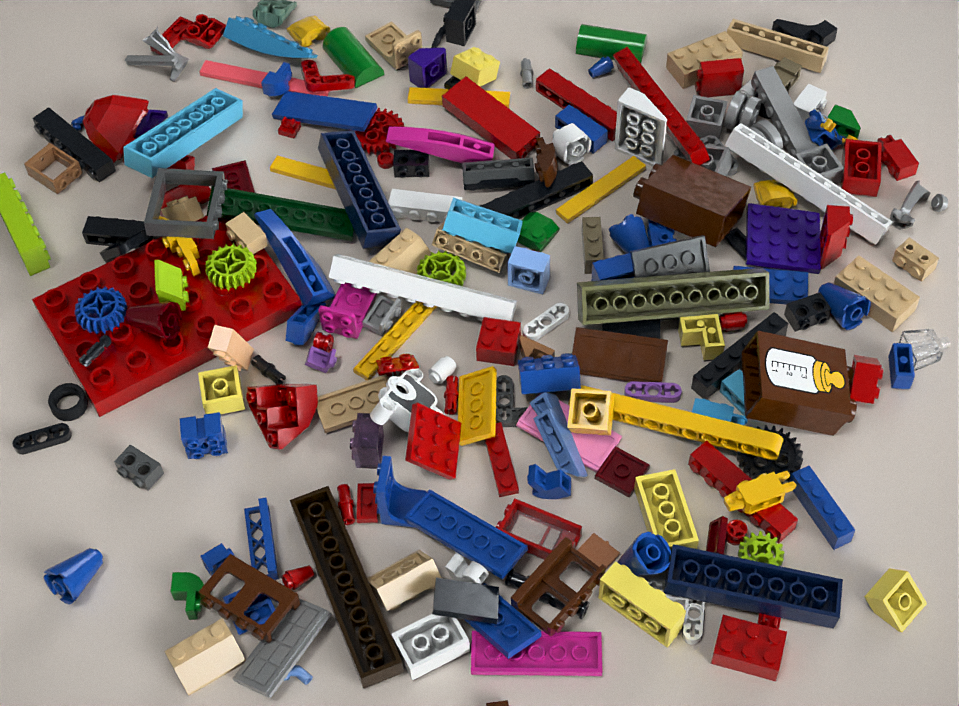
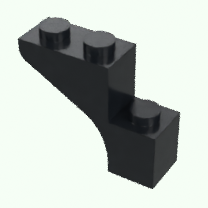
(821, 33)

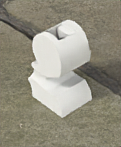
(461, 571)

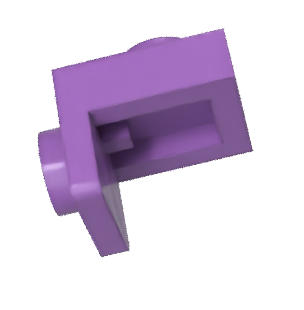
(320, 359)

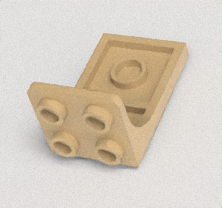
(394, 44)

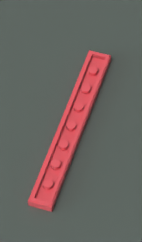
(249, 77)

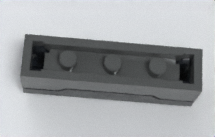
(498, 173)

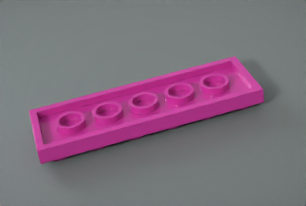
(549, 656)

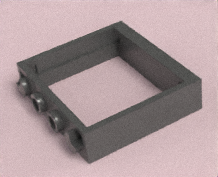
(187, 229)

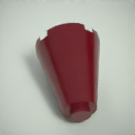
(156, 318)

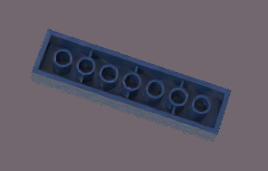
(358, 188)
(754, 586)

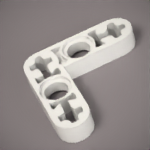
(688, 621)

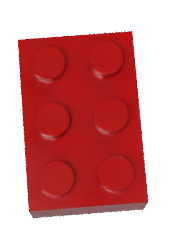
(861, 167)
(749, 647)

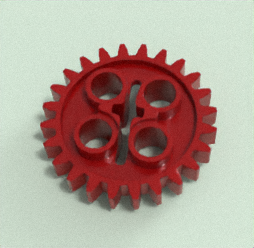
(376, 132)

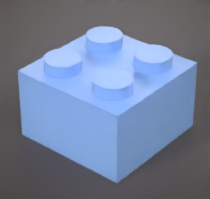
(528, 270)

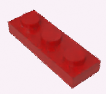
(174, 32)

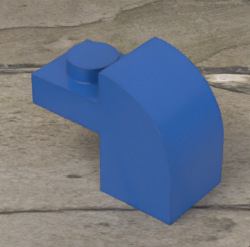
(549, 485)

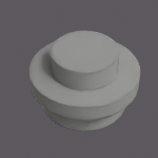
(939, 202)

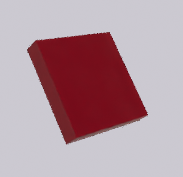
(620, 471)

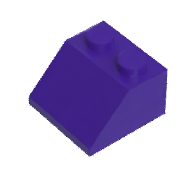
(427, 66)

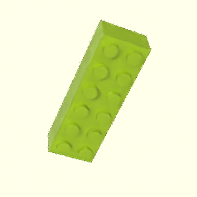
(20, 228)

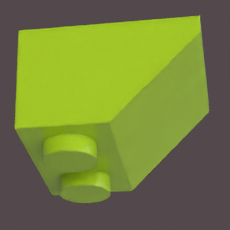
(170, 284)

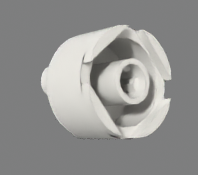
(571, 144)

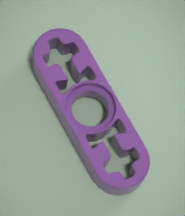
(659, 386)

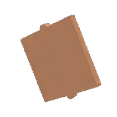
(598, 551)

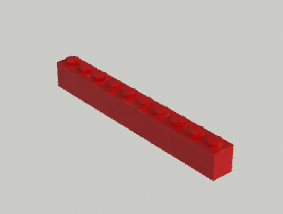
(676, 125)

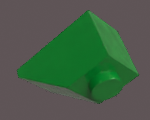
(845, 121)

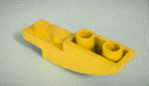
(185, 248)

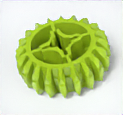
(230, 266)
(441, 267)

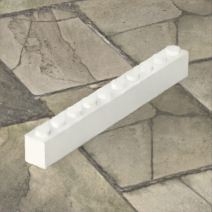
(805, 181)
(421, 289)

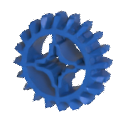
(108, 302)

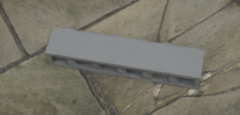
(782, 111)

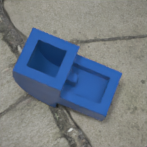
(277, 83)

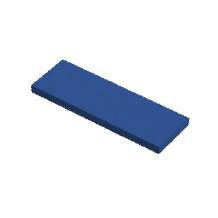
(325, 111)
(466, 534)

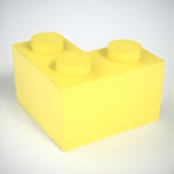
(703, 331)

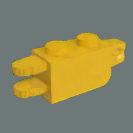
(759, 493)

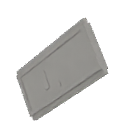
(273, 661)

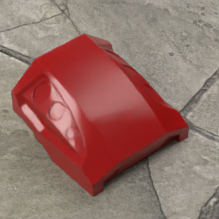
(204, 31)

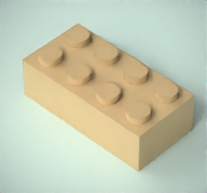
(686, 60)
(889, 299)

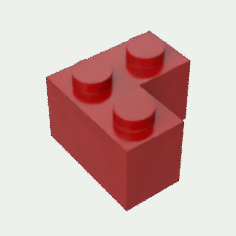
(865, 379)

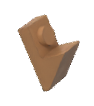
(533, 349)

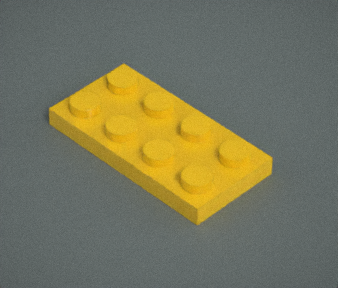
(477, 405)

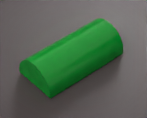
(606, 42)
(351, 56)

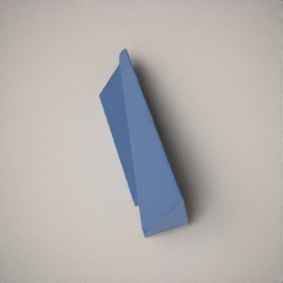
(556, 435)

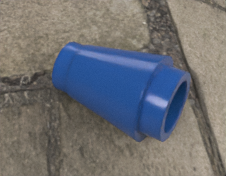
(602, 67)

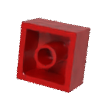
(498, 341)

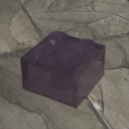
(367, 442)

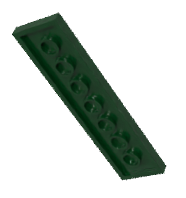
(295, 214)

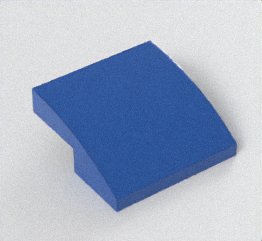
(258, 611)

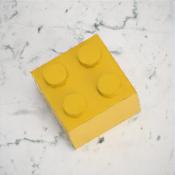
(591, 411)

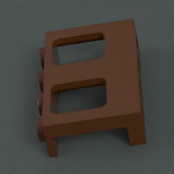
(546, 580)
(255, 584)

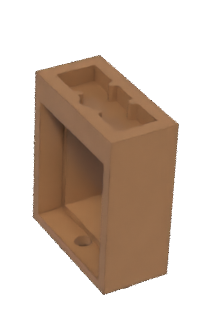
(48, 155)

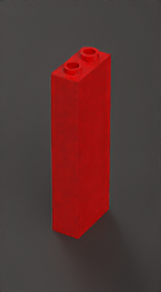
(490, 119)

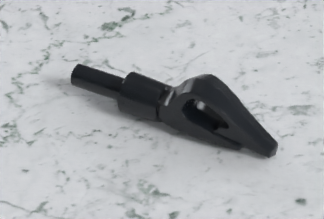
(438, 37)

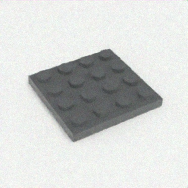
(671, 259)

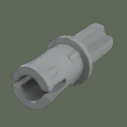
(526, 73)

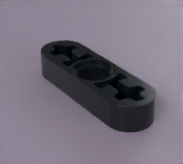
(34, 435)

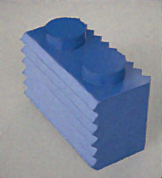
(901, 366)

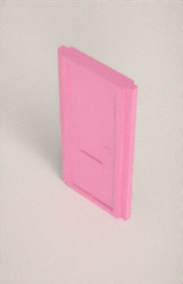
(591, 447)

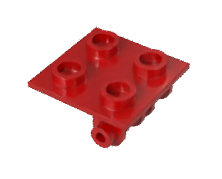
(404, 362)

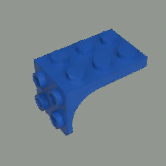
(392, 498)

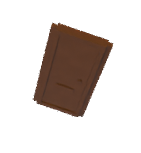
(619, 355)

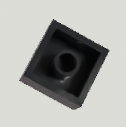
(460, 21)

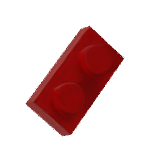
(366, 504)

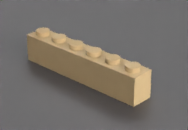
(778, 45)

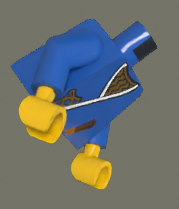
(823, 130)

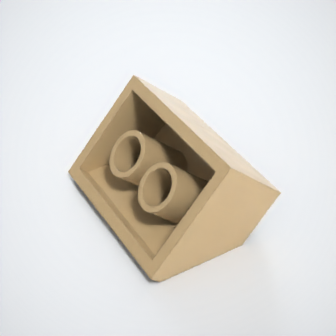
(403, 252)
(404, 580)
(205, 656)

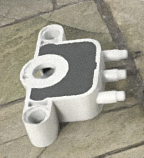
(398, 397)

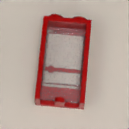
(537, 528)

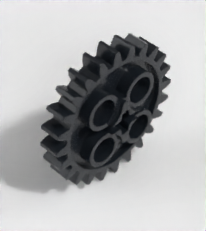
(789, 455)

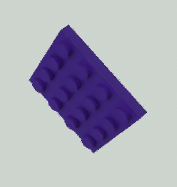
(783, 238)

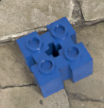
(203, 435)

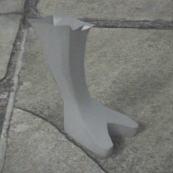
(161, 44)
(901, 217)

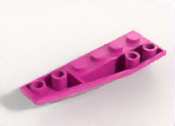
(442, 144)

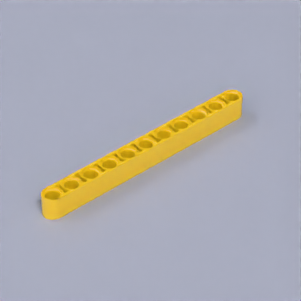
(695, 426)

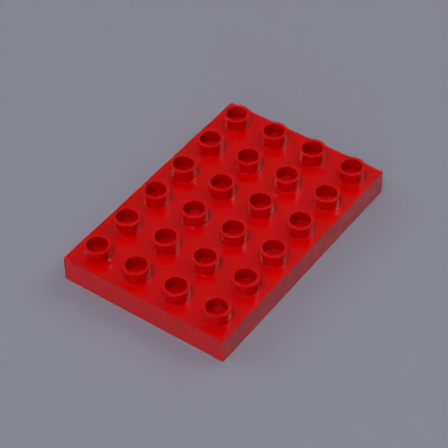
(142, 361)

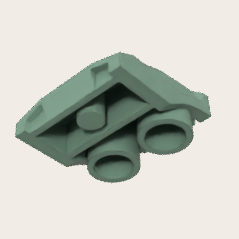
(273, 12)

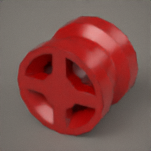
(323, 342)
(736, 527)

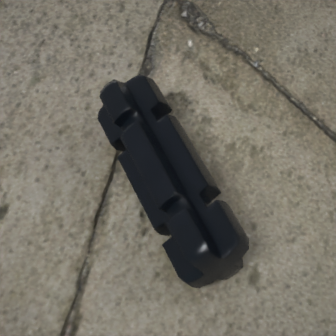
(95, 350)

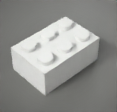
(430, 644)

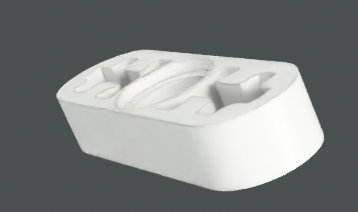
(549, 315)

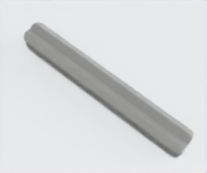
(157, 60)

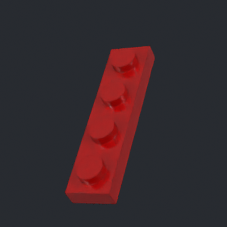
(501, 463)

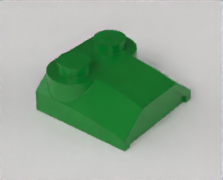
(537, 231)

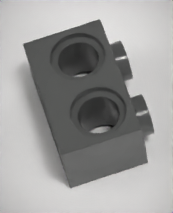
(141, 464)

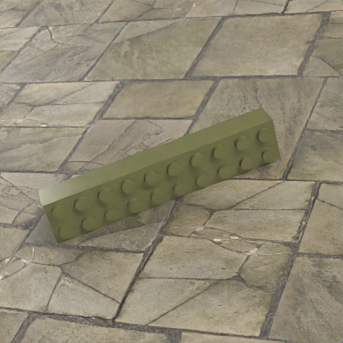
(672, 296)

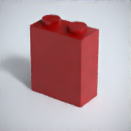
(719, 77)

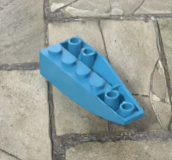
(263, 40)

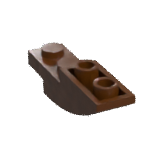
(546, 162)

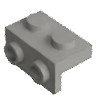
(381, 315)

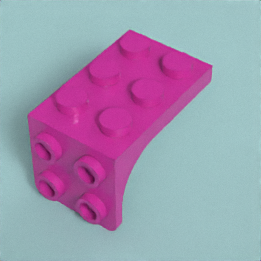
(347, 311)

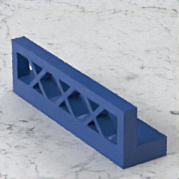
(267, 538)

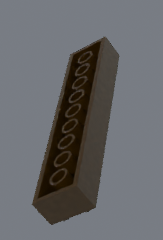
(346, 587)

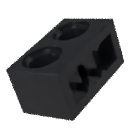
(411, 164)
(807, 312)

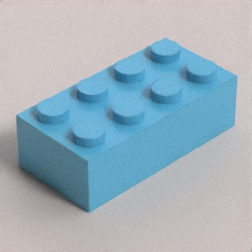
(482, 226)

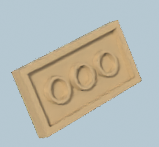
(341, 406)

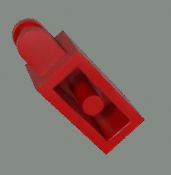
(898, 158)

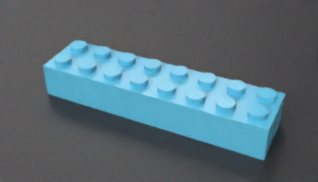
(183, 132)

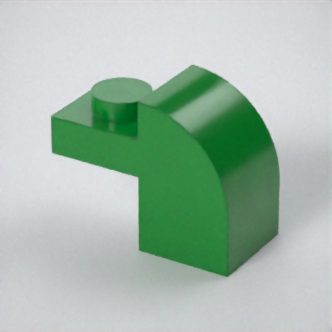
(186, 587)

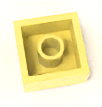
(475, 65)
(221, 390)

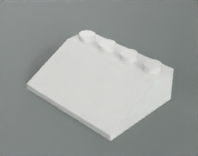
(640, 128)

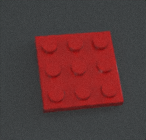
(433, 441)

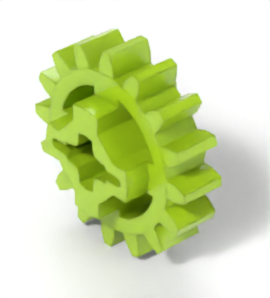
(762, 546)

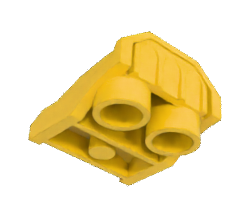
(307, 30)
(774, 194)

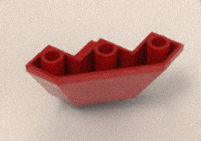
(113, 122)
(282, 410)

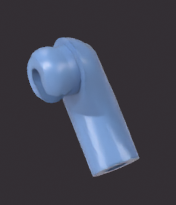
(300, 673)

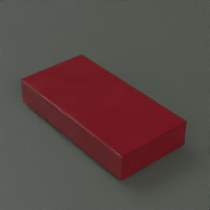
(717, 535)

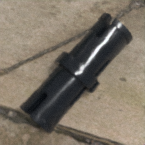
(268, 370)

